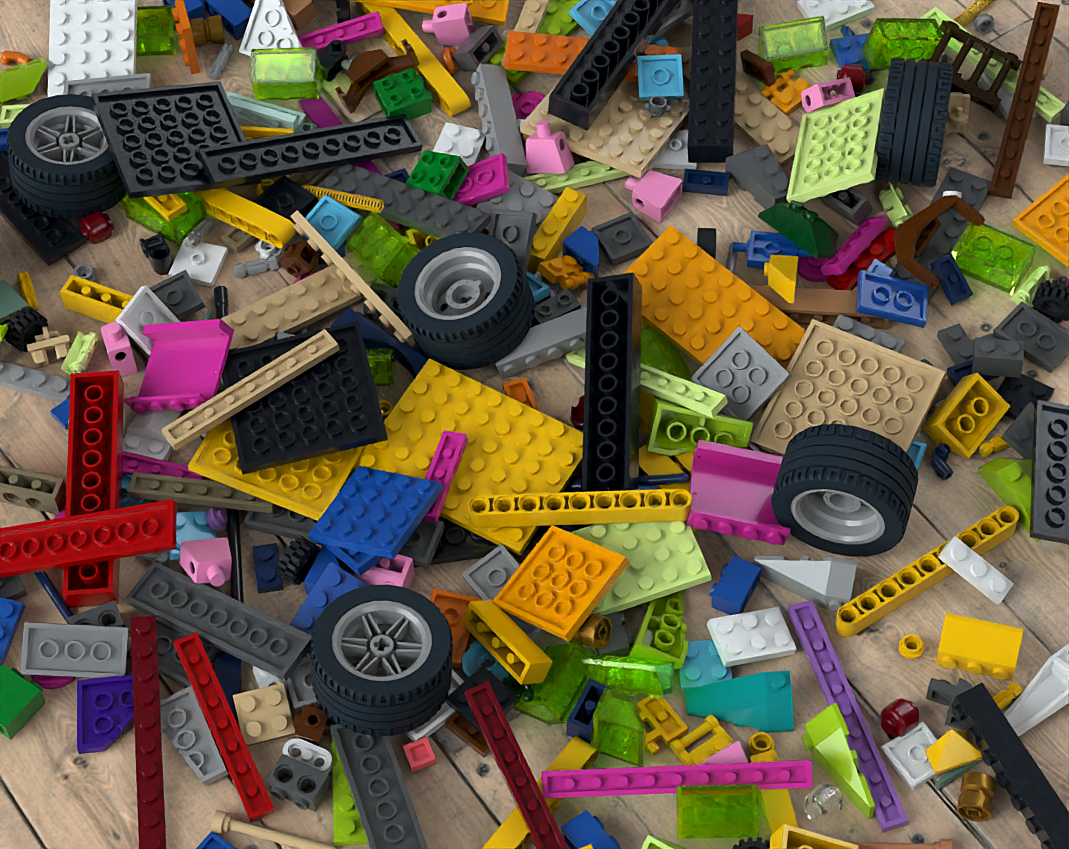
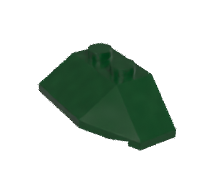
(802, 228)

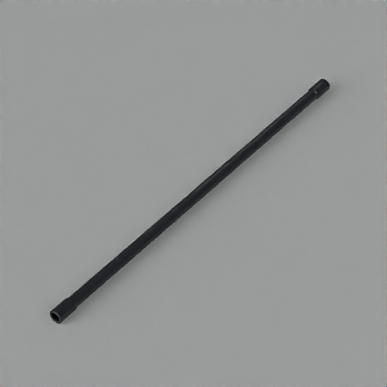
(233, 524)

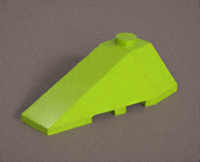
(678, 429)
(663, 631)
(829, 747)

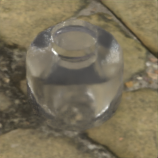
(823, 803)

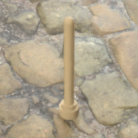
(222, 822)

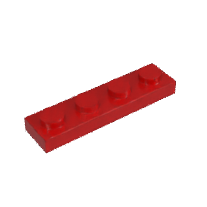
(881, 248)

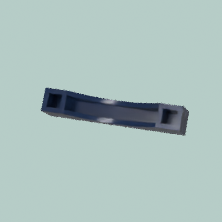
(376, 338)

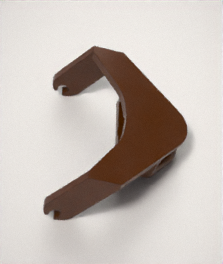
(372, 67)
(917, 231)

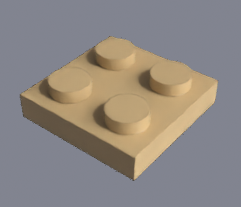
(264, 714)

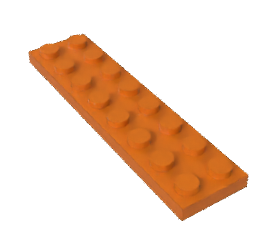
(556, 53)

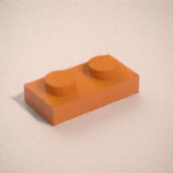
(520, 391)

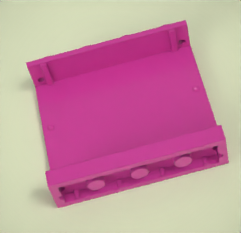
(182, 365)
(734, 492)

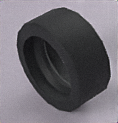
(707, 240)

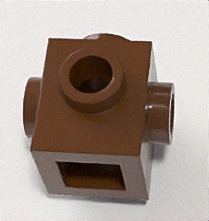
(299, 258)
(309, 732)

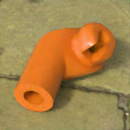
(8, 56)
(448, 61)

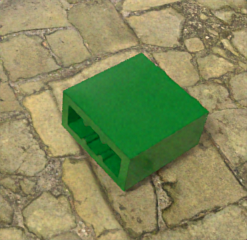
(403, 95)
(438, 174)
(17, 701)

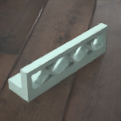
(263, 113)

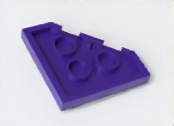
(103, 711)

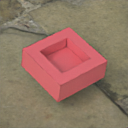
(419, 754)

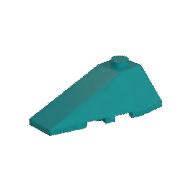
(752, 700)

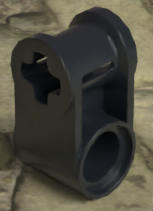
(331, 59)
(158, 253)

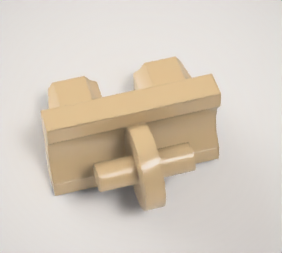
(957, 113)
(49, 343)

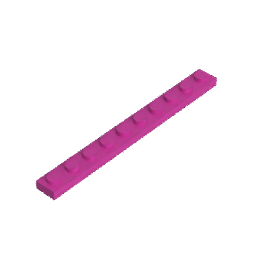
(666, 778)

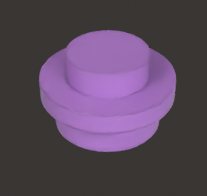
(217, 519)

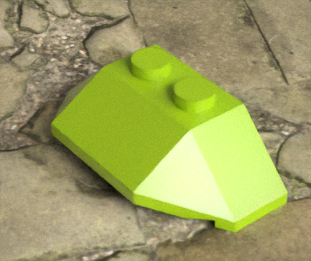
(20, 80)
(1012, 483)

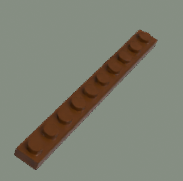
(1024, 100)

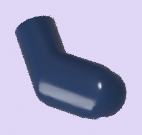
(939, 460)

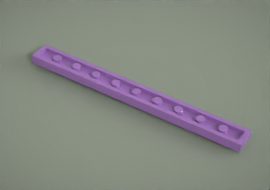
(837, 690)

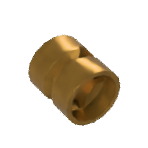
(207, 31)
(594, 632)
(976, 796)

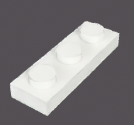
(975, 570)

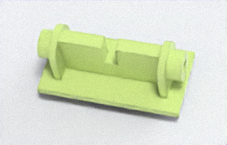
(893, 199)
(1029, 287)
(80, 353)

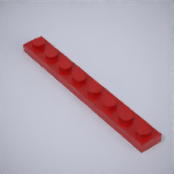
(224, 727)

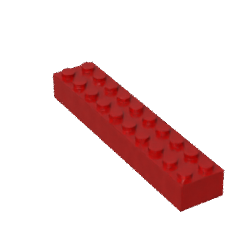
(94, 475)

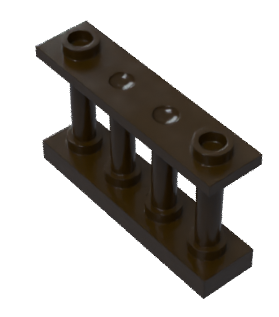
(988, 98)

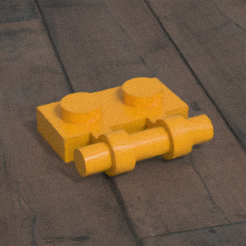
(790, 98)
(565, 271)
(663, 720)

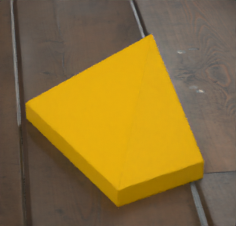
(952, 751)

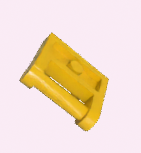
(706, 749)

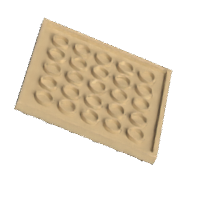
(623, 132)
(851, 384)

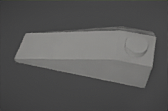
(824, 582)

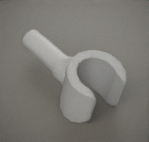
(345, 64)
(163, 558)

